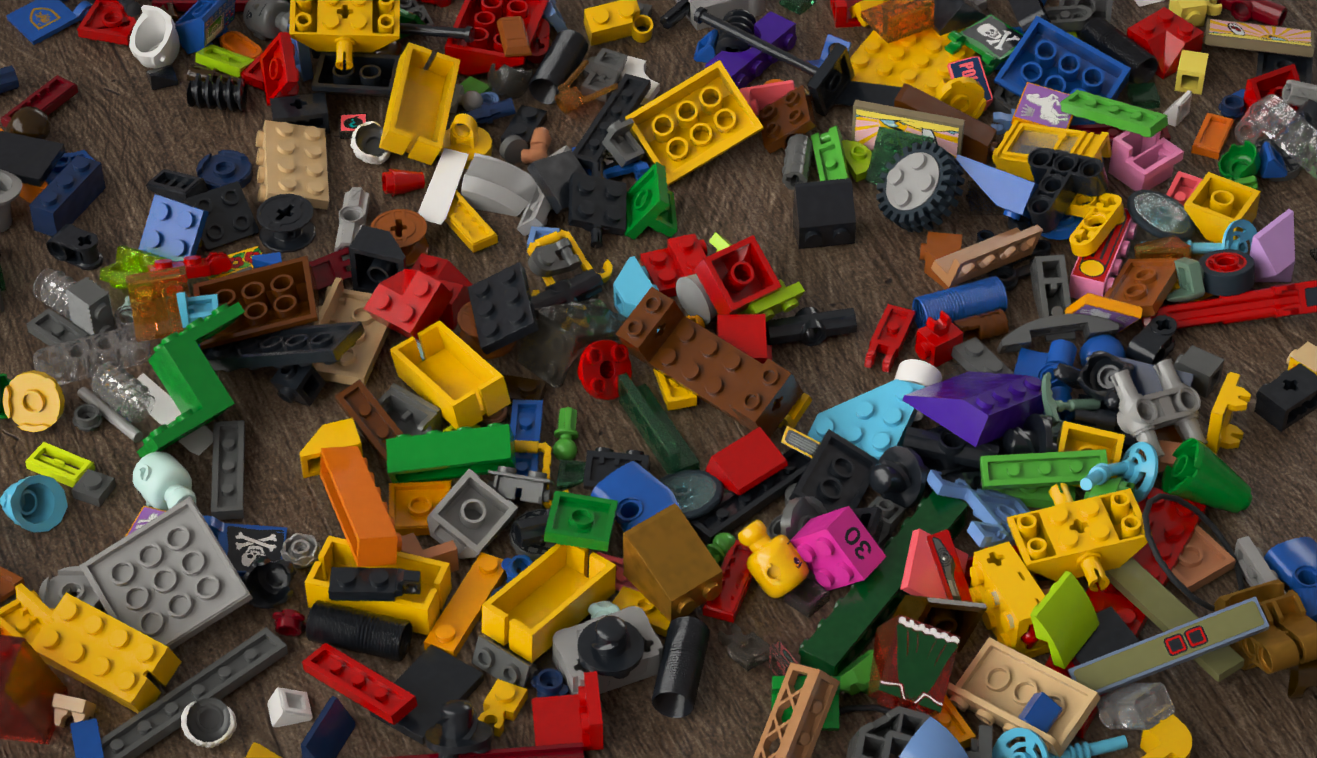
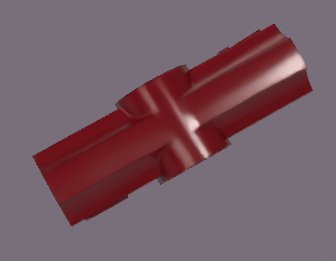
(1258, 10)

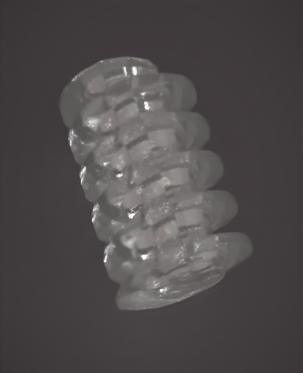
(51, 289)
(122, 392)

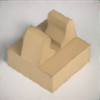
(67, 706)

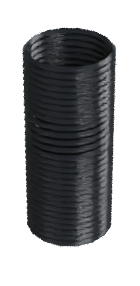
(1116, 44)
(558, 65)
(352, 627)
(681, 667)

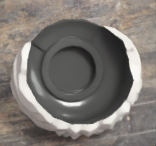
(366, 143)
(208, 722)

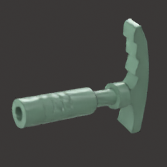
(1053, 406)

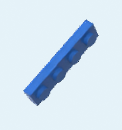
(527, 426)

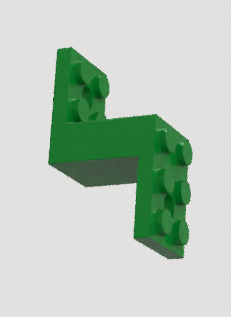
(190, 378)

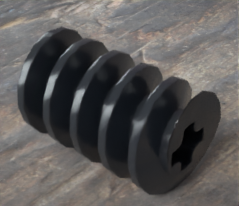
(741, 19)
(217, 93)

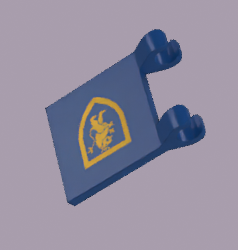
(45, 18)

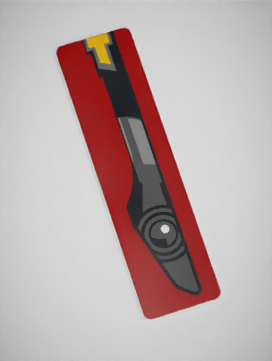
(949, 566)

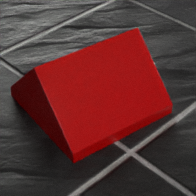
(1268, 84)
(746, 462)

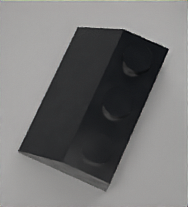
(370, 75)

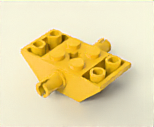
(345, 26)
(1080, 535)

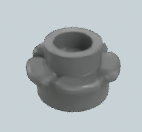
(87, 417)

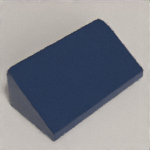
(328, 731)

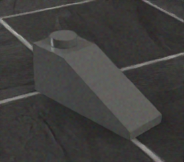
(1051, 289)

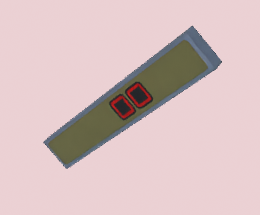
(1172, 647)

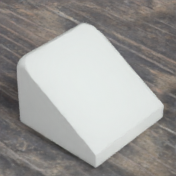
(1179, 109)
(289, 707)

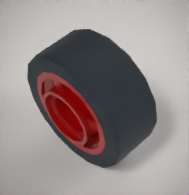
(1227, 272)

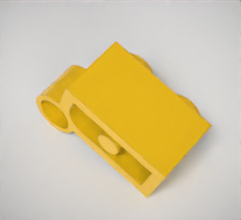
(616, 21)

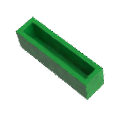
(450, 453)

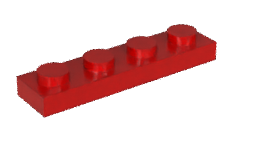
(359, 683)

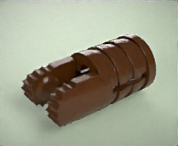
(984, 325)

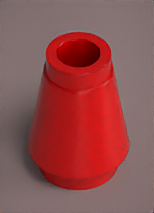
(401, 181)

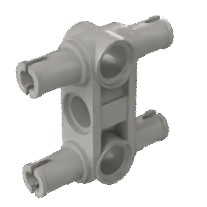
(1172, 406)

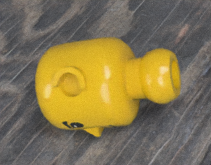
(773, 561)

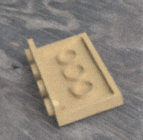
(292, 162)
(358, 361)
(1004, 681)

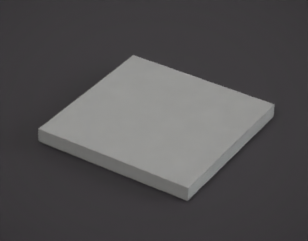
(168, 577)

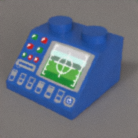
(204, 23)

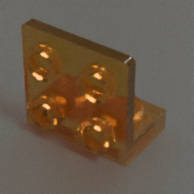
(900, 18)
(155, 302)

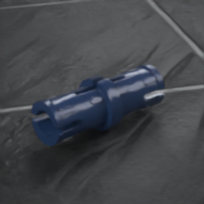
(492, 111)

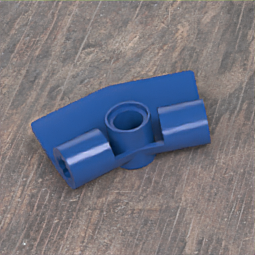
(1039, 363)
(636, 494)
(1297, 567)

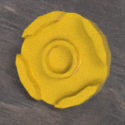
(962, 94)
(467, 138)
(33, 401)

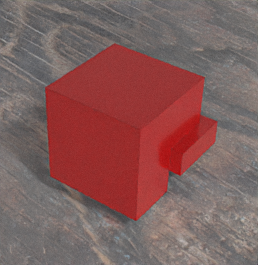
(746, 333)

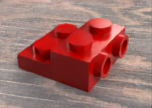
(279, 68)
(675, 261)

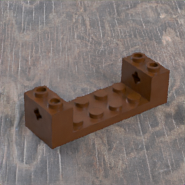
(708, 364)

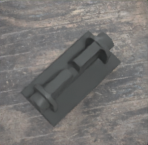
(532, 486)
(502, 663)

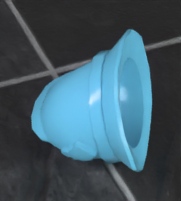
(35, 503)

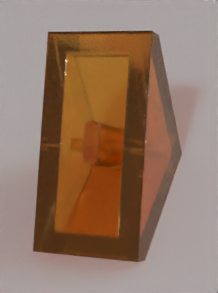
(1163, 248)

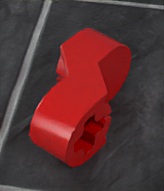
(541, 48)

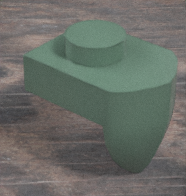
(1190, 280)

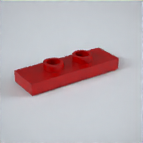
(735, 584)

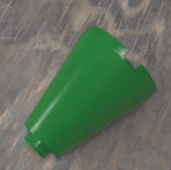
(1205, 479)

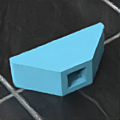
(631, 287)

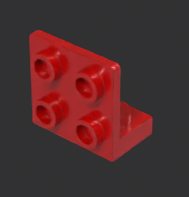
(570, 717)

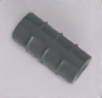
(797, 160)

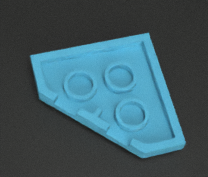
(871, 419)

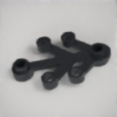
(1006, 273)

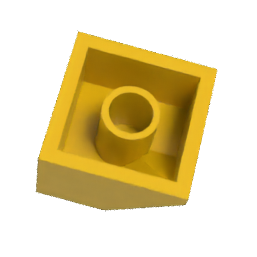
(1220, 202)

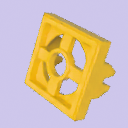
(1230, 399)

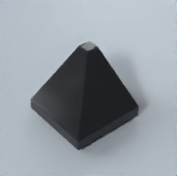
(162, 77)

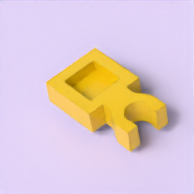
(503, 703)

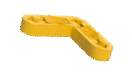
(1103, 210)

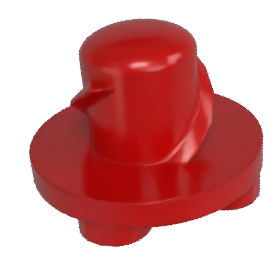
(601, 366)

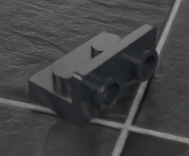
(605, 461)

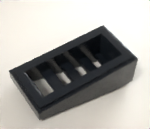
(179, 186)

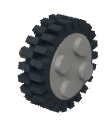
(920, 186)

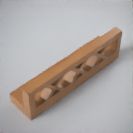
(986, 255)
(809, 713)

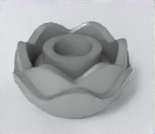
(301, 550)

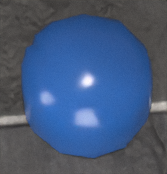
(1101, 343)

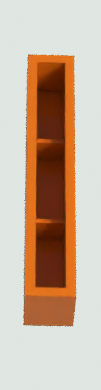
(359, 507)

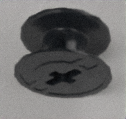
(286, 223)

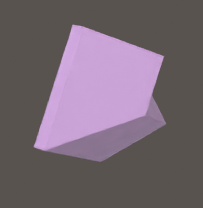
(1275, 250)

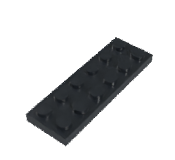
(287, 347)

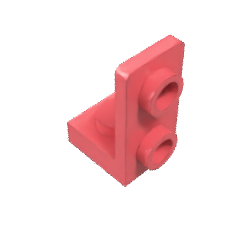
(766, 94)

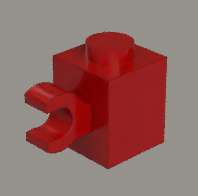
(937, 340)

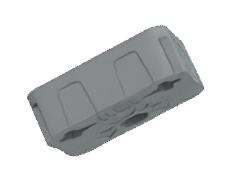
(567, 659)

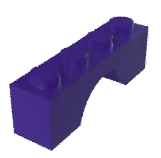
(751, 63)

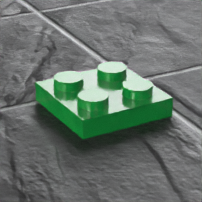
(581, 521)

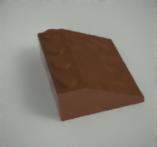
(271, 296)

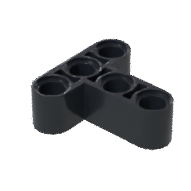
(1059, 180)

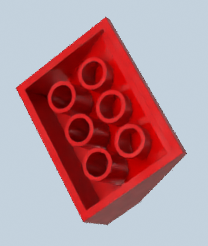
(487, 47)

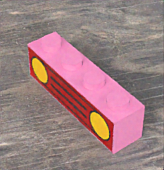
(1096, 272)

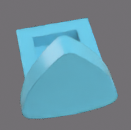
(195, 307)

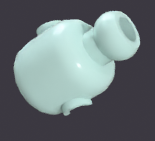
(162, 480)

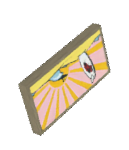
(1259, 37)
(869, 116)

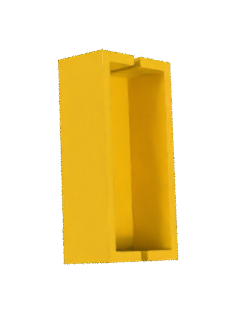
(419, 104)
(450, 376)
(547, 598)
(419, 609)
(105, 653)

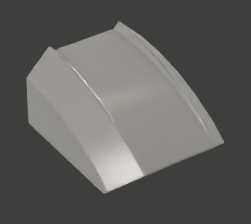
(497, 186)
(470, 516)

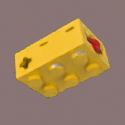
(1010, 596)

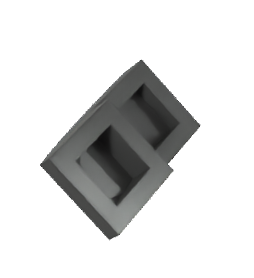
(605, 72)

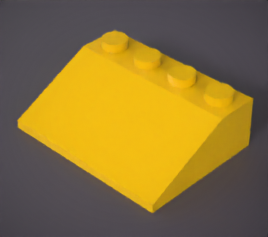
(694, 122)

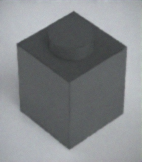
(1205, 367)

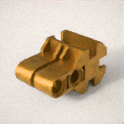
(1290, 635)

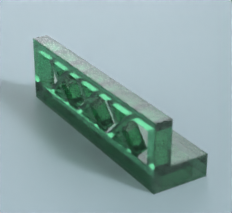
(656, 427)

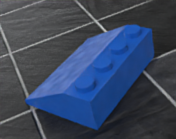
(1063, 64)

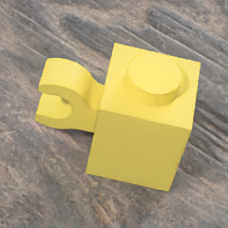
(1195, 10)

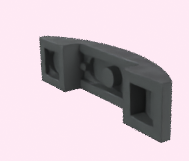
(1057, 324)

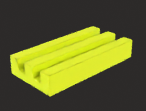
(56, 467)

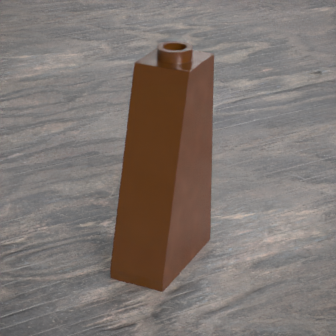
(978, 137)

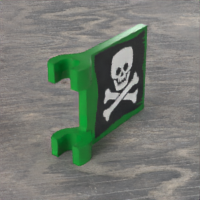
(989, 38)

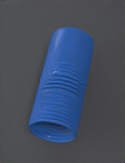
(961, 301)

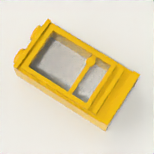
(1024, 138)

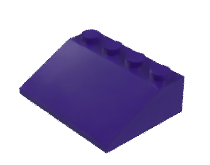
(980, 404)

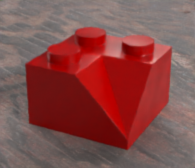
(1165, 37)
(737, 276)
(452, 278)
(408, 302)

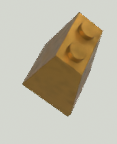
(670, 563)

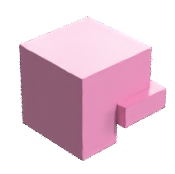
(1143, 160)

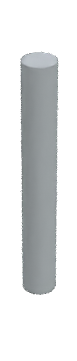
(110, 414)

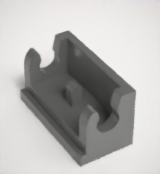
(410, 411)

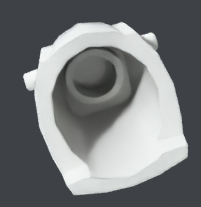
(154, 38)

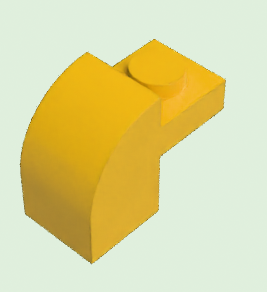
(1167, 740)

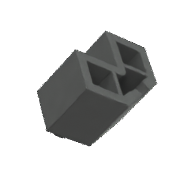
(886, 734)

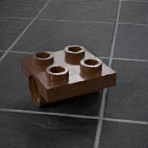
(786, 118)

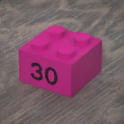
(838, 548)

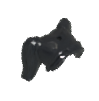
(1095, 377)

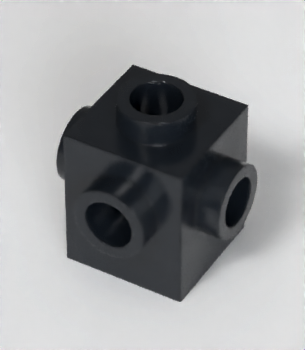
(298, 384)

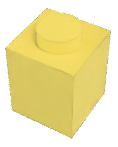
(1191, 71)

